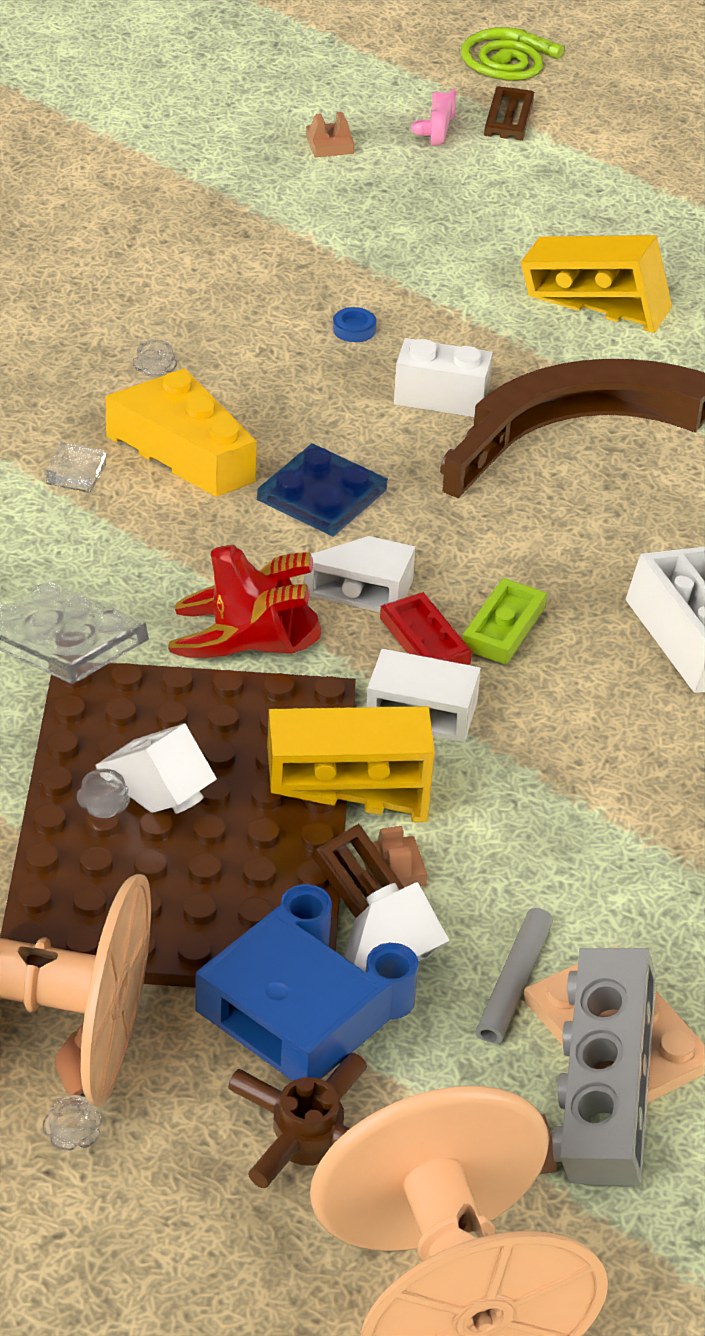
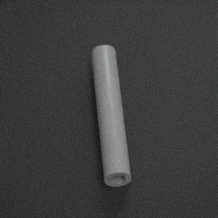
(514, 976)

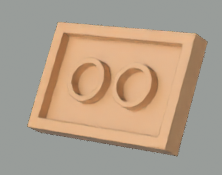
(675, 1048)

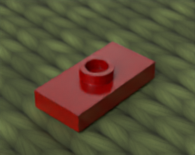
(424, 630)

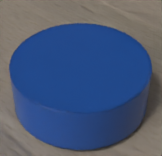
(354, 324)

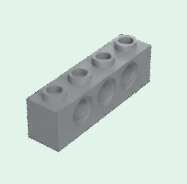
(612, 1149)

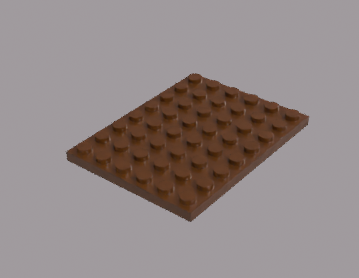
(206, 867)

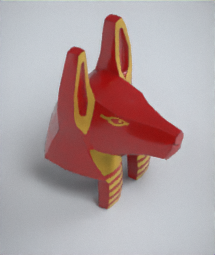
(250, 607)

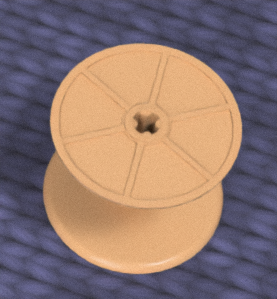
(99, 985)
(427, 1179)

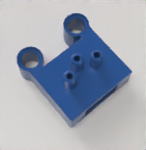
(297, 997)

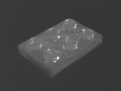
(66, 632)

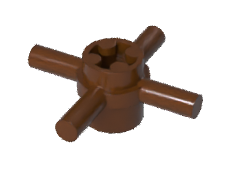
(305, 1116)

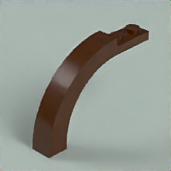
(573, 391)

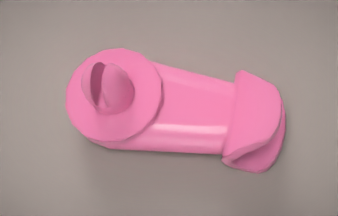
(442, 111)

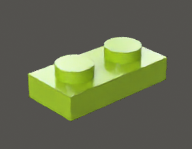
(504, 620)

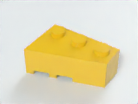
(601, 273)
(185, 430)
(355, 756)

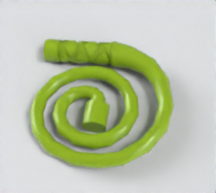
(512, 43)

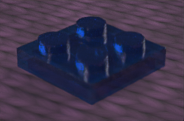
(322, 489)

